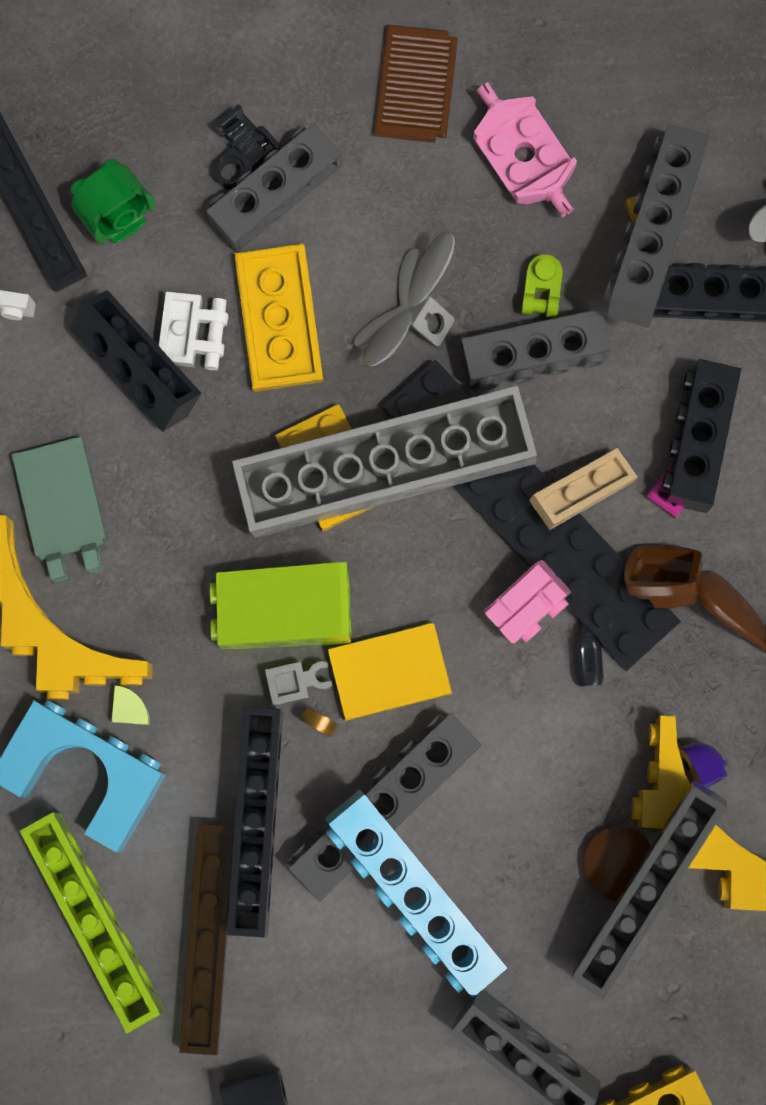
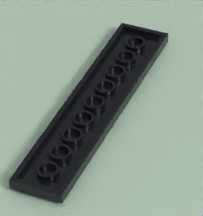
(572, 550)

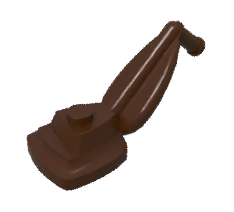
(675, 579)

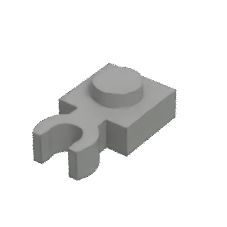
(290, 683)

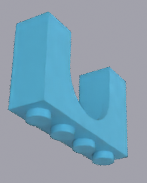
(130, 780)

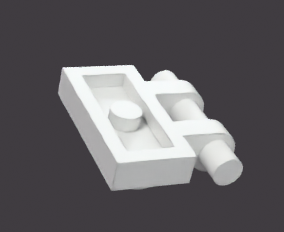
(181, 326)

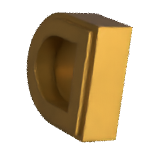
(319, 722)

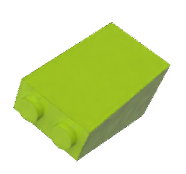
(282, 607)

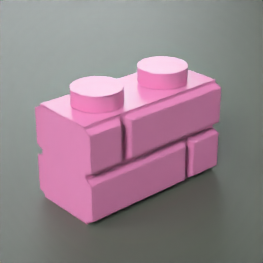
(528, 602)

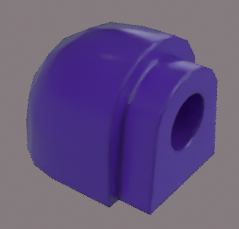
(702, 764)

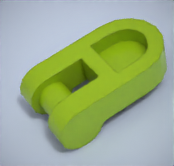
(544, 276)

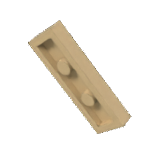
(583, 488)

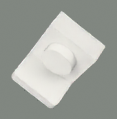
(16, 305)

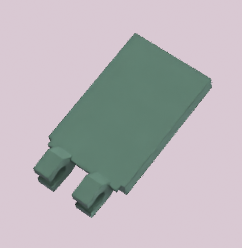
(61, 505)

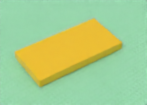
(278, 317)

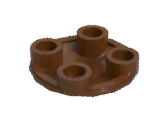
(613, 859)

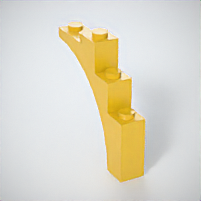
(59, 658)
(744, 872)

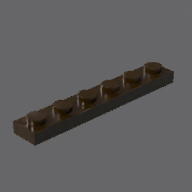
(207, 940)

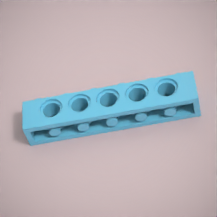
(481, 962)

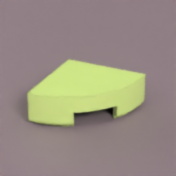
(129, 708)

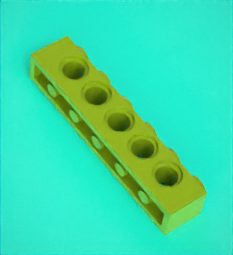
(93, 921)

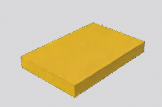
(389, 671)

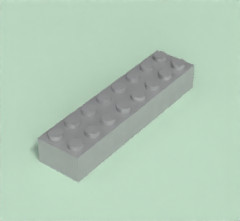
(385, 462)

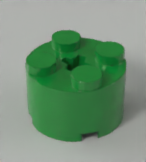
(111, 202)

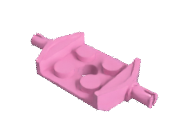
(516, 125)

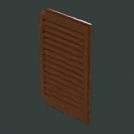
(415, 84)

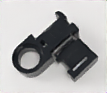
(251, 146)

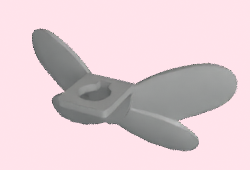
(416, 281)

